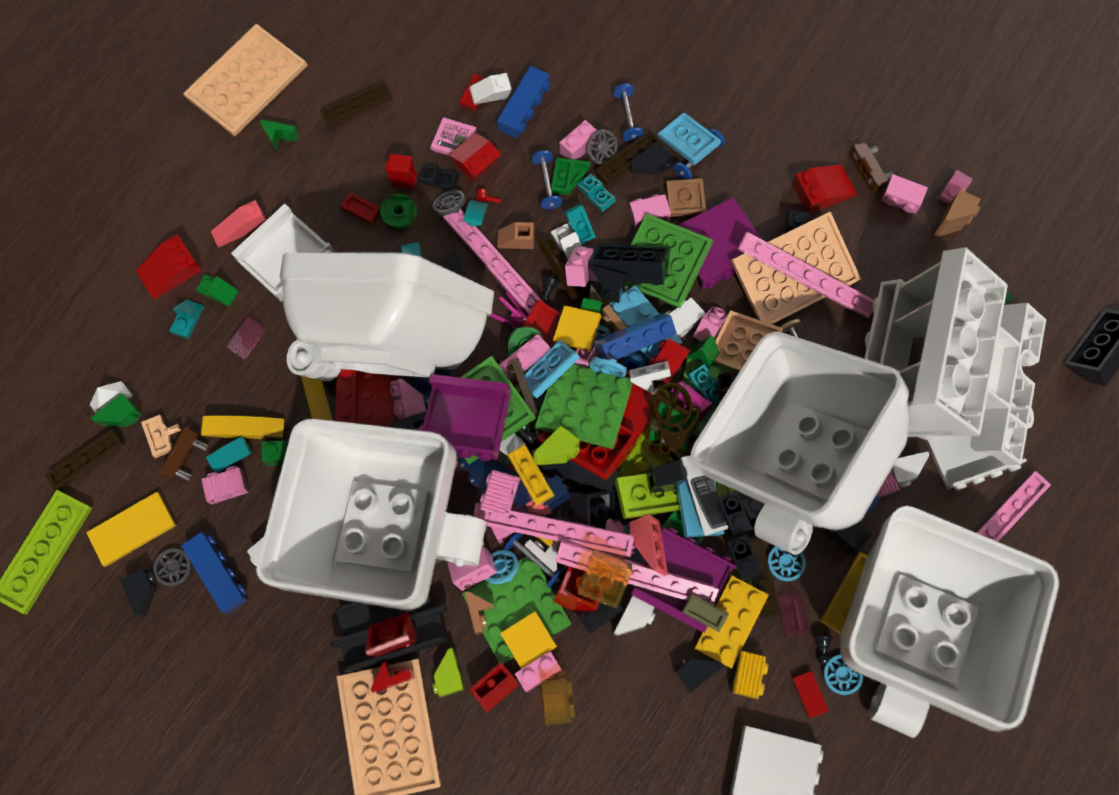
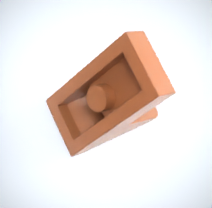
(476, 606)

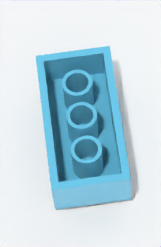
(635, 309)

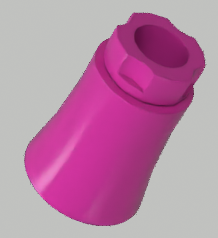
(697, 400)

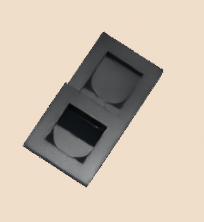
(435, 177)

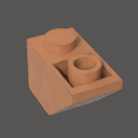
(516, 236)

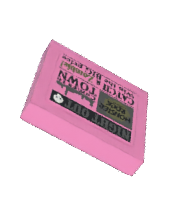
(451, 135)

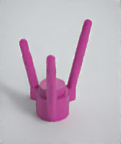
(517, 317)

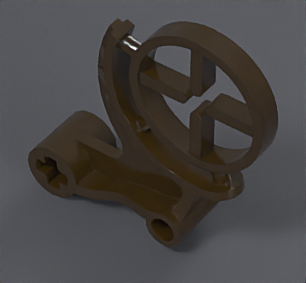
(670, 442)

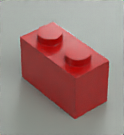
(401, 171)
(493, 687)

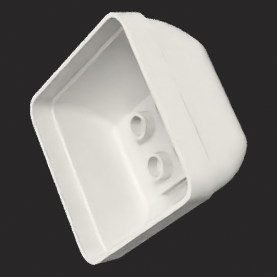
(379, 314)
(805, 436)
(365, 515)
(947, 624)

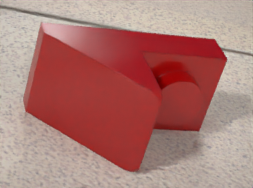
(385, 679)

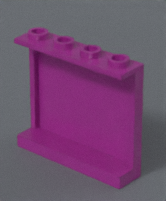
(726, 228)
(468, 414)
(691, 561)

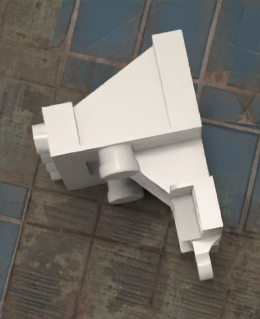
(970, 356)

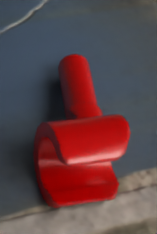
(482, 197)

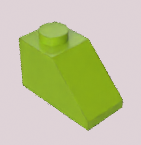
(557, 448)
(448, 676)

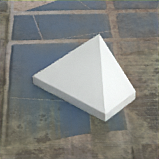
(108, 393)

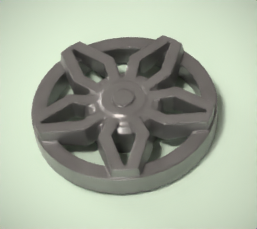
(601, 146)
(448, 202)
(172, 567)

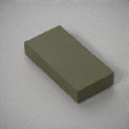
(705, 612)

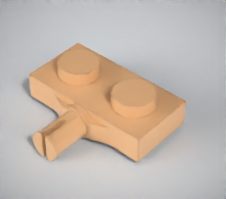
(159, 435)

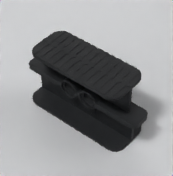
(358, 616)

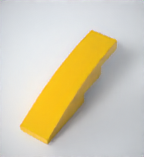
(242, 426)

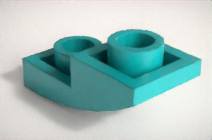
(595, 192)
(475, 213)
(705, 383)
(229, 454)

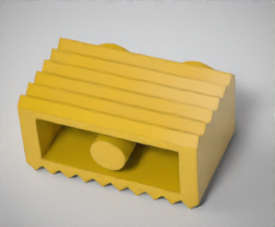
(749, 675)

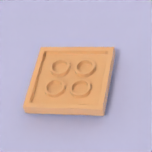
(739, 338)

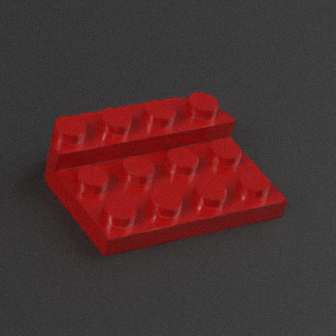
(364, 398)

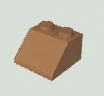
(958, 213)

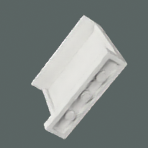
(264, 248)
(961, 464)
(775, 764)

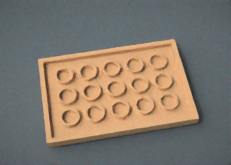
(245, 79)
(814, 243)
(388, 733)

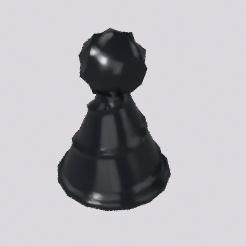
(549, 285)
(823, 643)

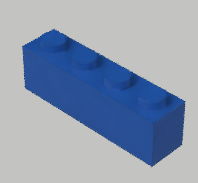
(523, 102)
(635, 337)
(214, 572)

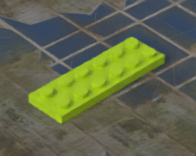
(638, 501)
(42, 551)

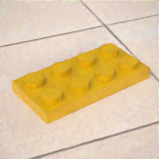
(744, 607)

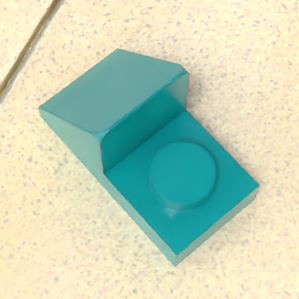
(579, 223)
(186, 319)

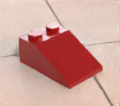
(823, 187)
(167, 267)
(390, 635)

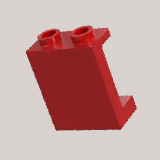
(544, 320)

